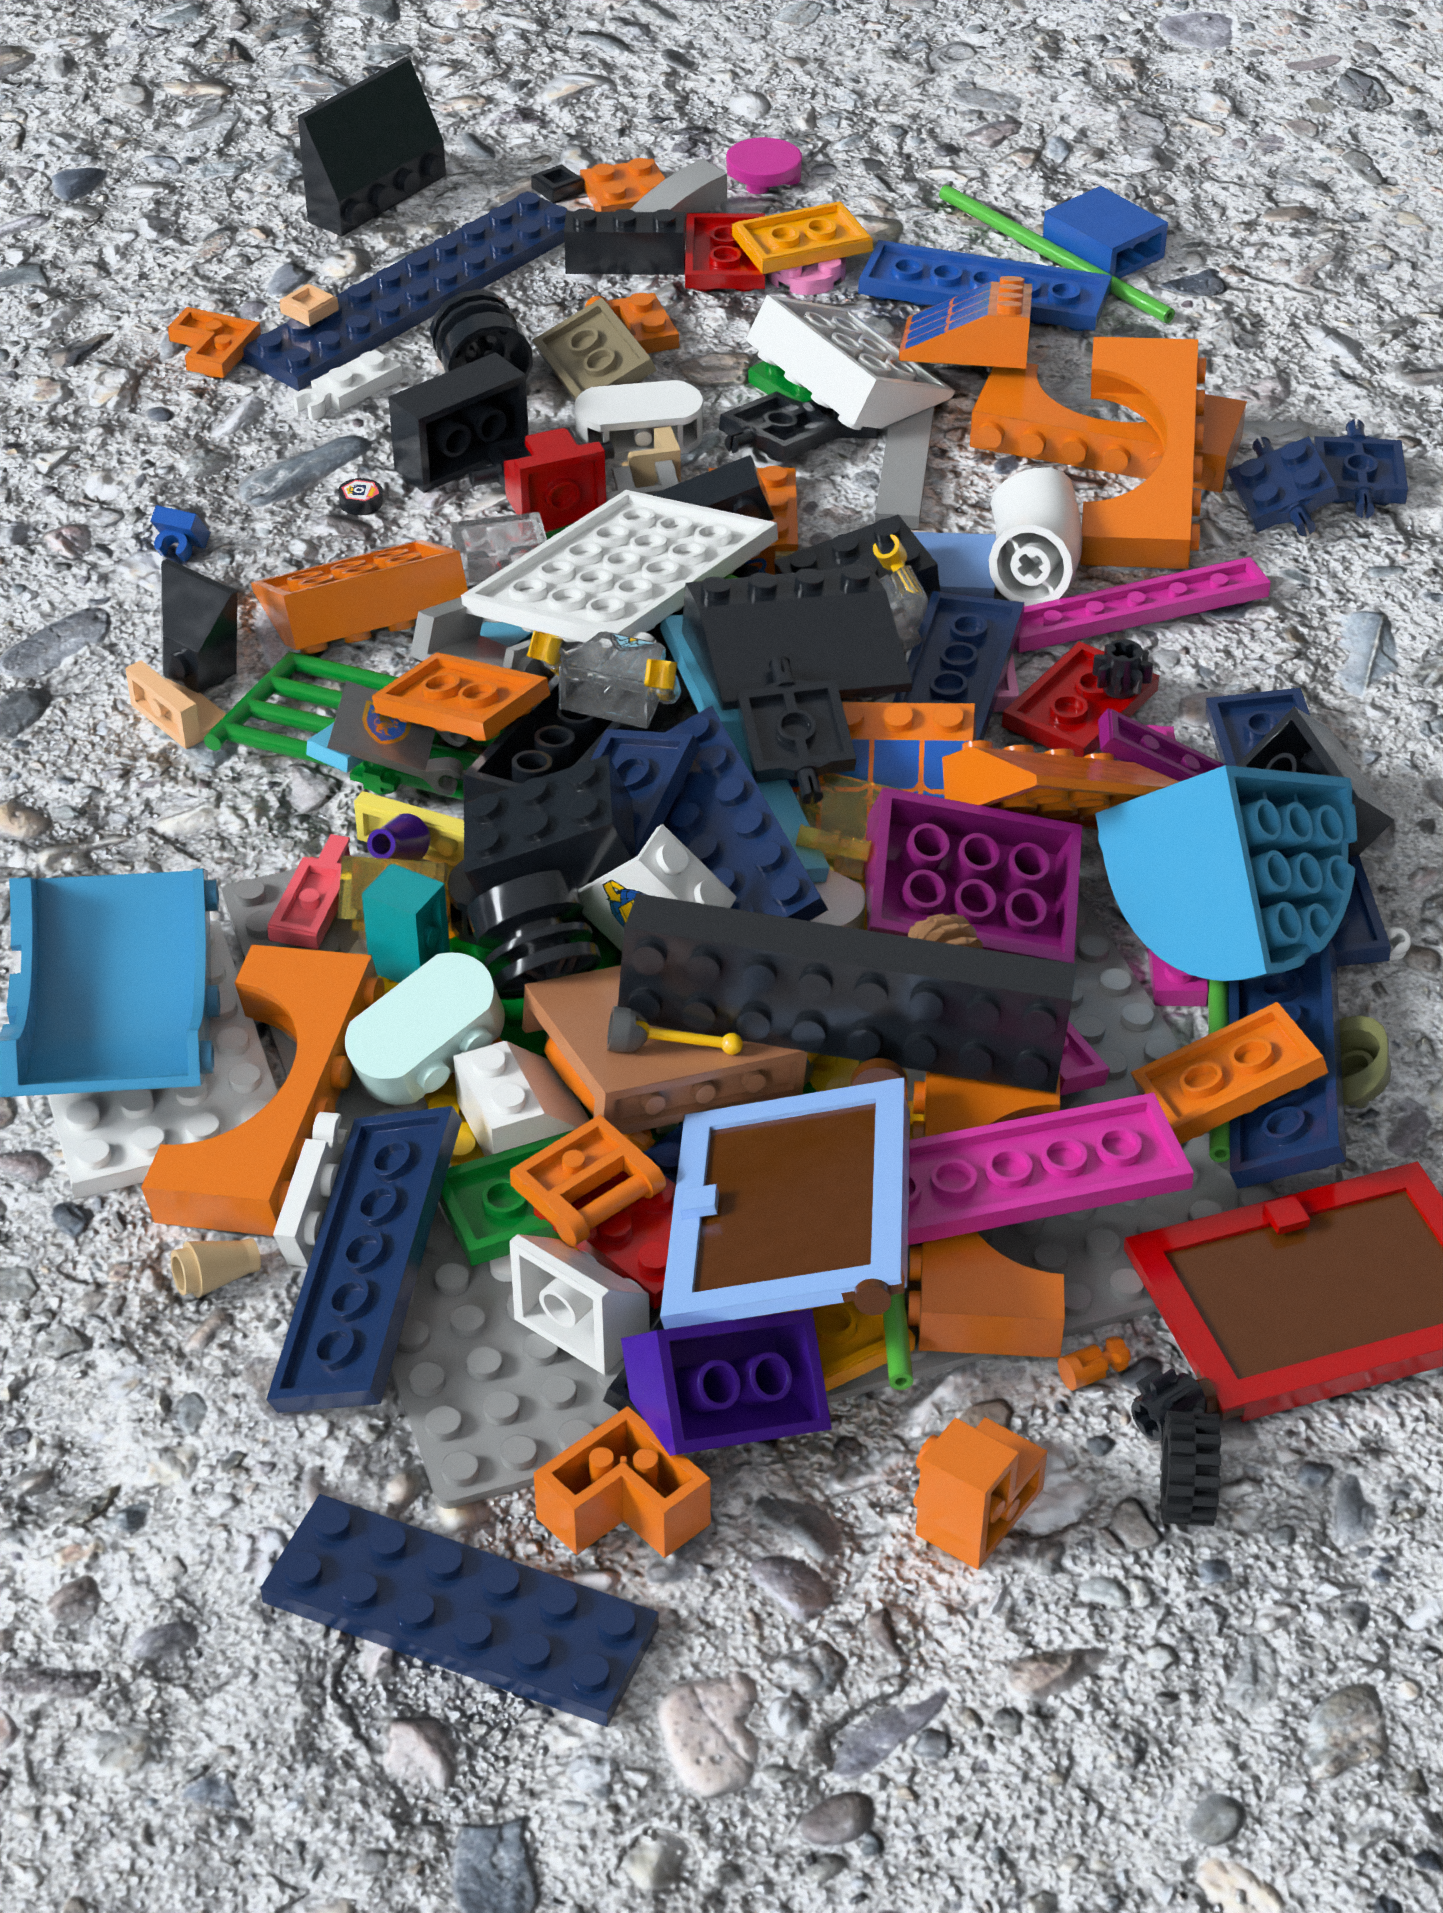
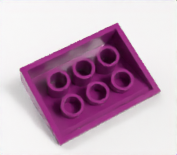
(992, 865)

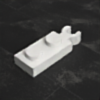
(348, 384)
(310, 1190)

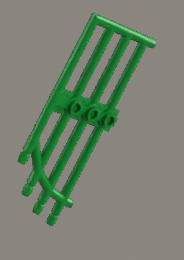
(254, 705)

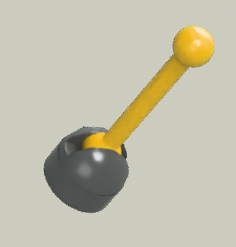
(630, 1030)

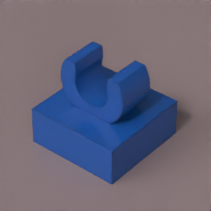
(180, 528)

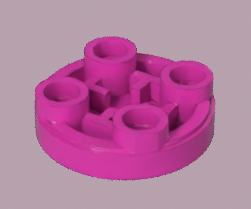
(764, 163)

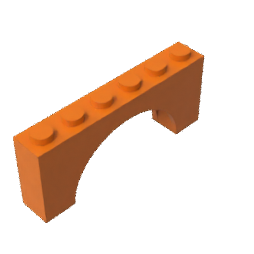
(1023, 421)
(1154, 519)
(245, 1174)
(968, 1290)

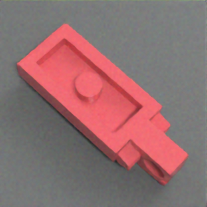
(310, 898)

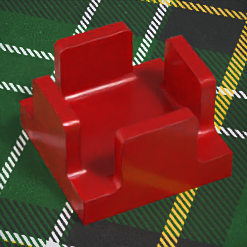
(557, 479)

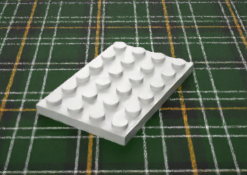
(619, 567)
(116, 1134)

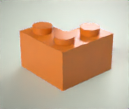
(619, 1477)
(975, 1487)

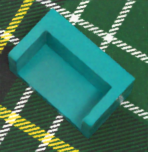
(404, 921)

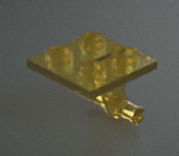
(840, 823)

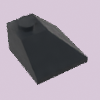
(197, 628)

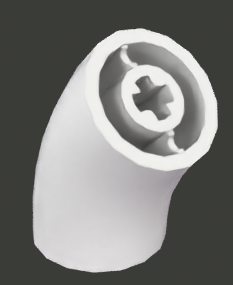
(1035, 536)

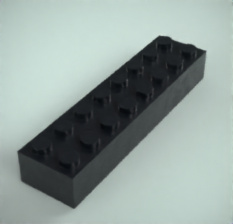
(847, 991)

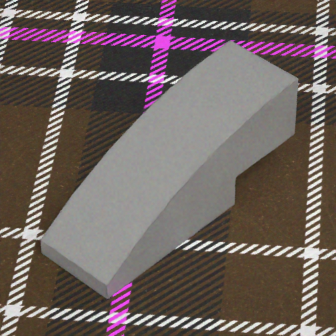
(687, 190)

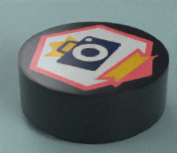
(360, 496)

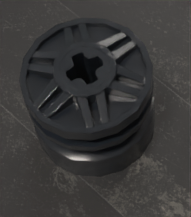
(477, 326)
(533, 931)

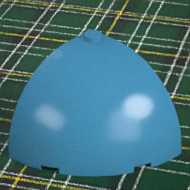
(1233, 868)

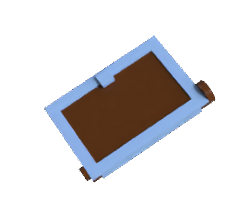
(792, 1203)

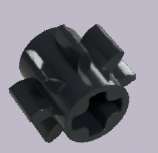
(1122, 669)
(1163, 1394)

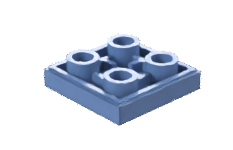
(961, 561)

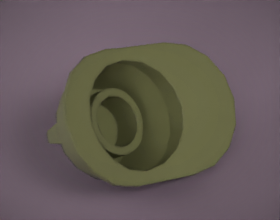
(1364, 1060)

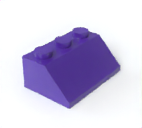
(728, 1381)

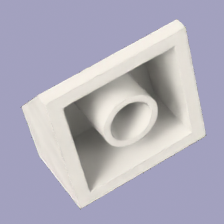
(513, 1097)
(575, 1300)

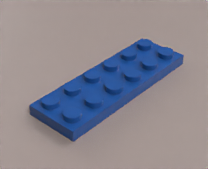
(936, 275)

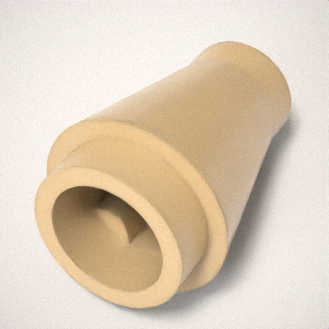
(212, 1264)

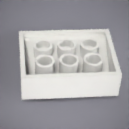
(843, 363)

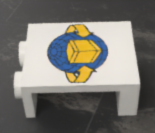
(660, 870)

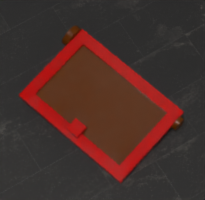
(1303, 1291)

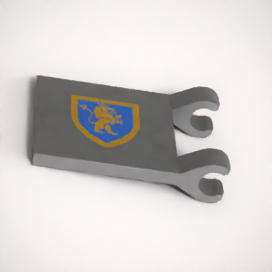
(392, 742)

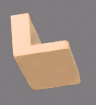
(170, 706)

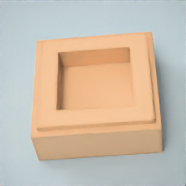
(309, 304)

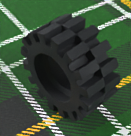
(1190, 1468)

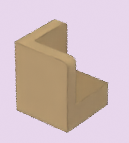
(643, 461)

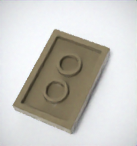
(593, 350)

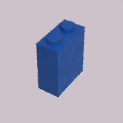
(1107, 231)

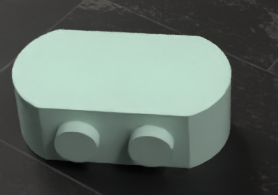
(413, 1031)

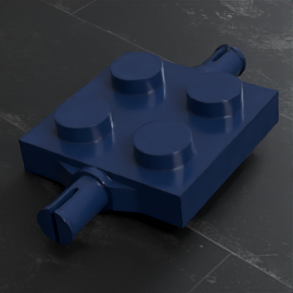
(1364, 468)
(1283, 485)

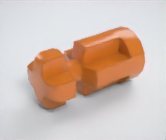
(1091, 1364)

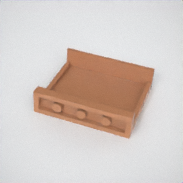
(661, 1077)

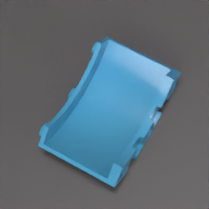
(110, 984)

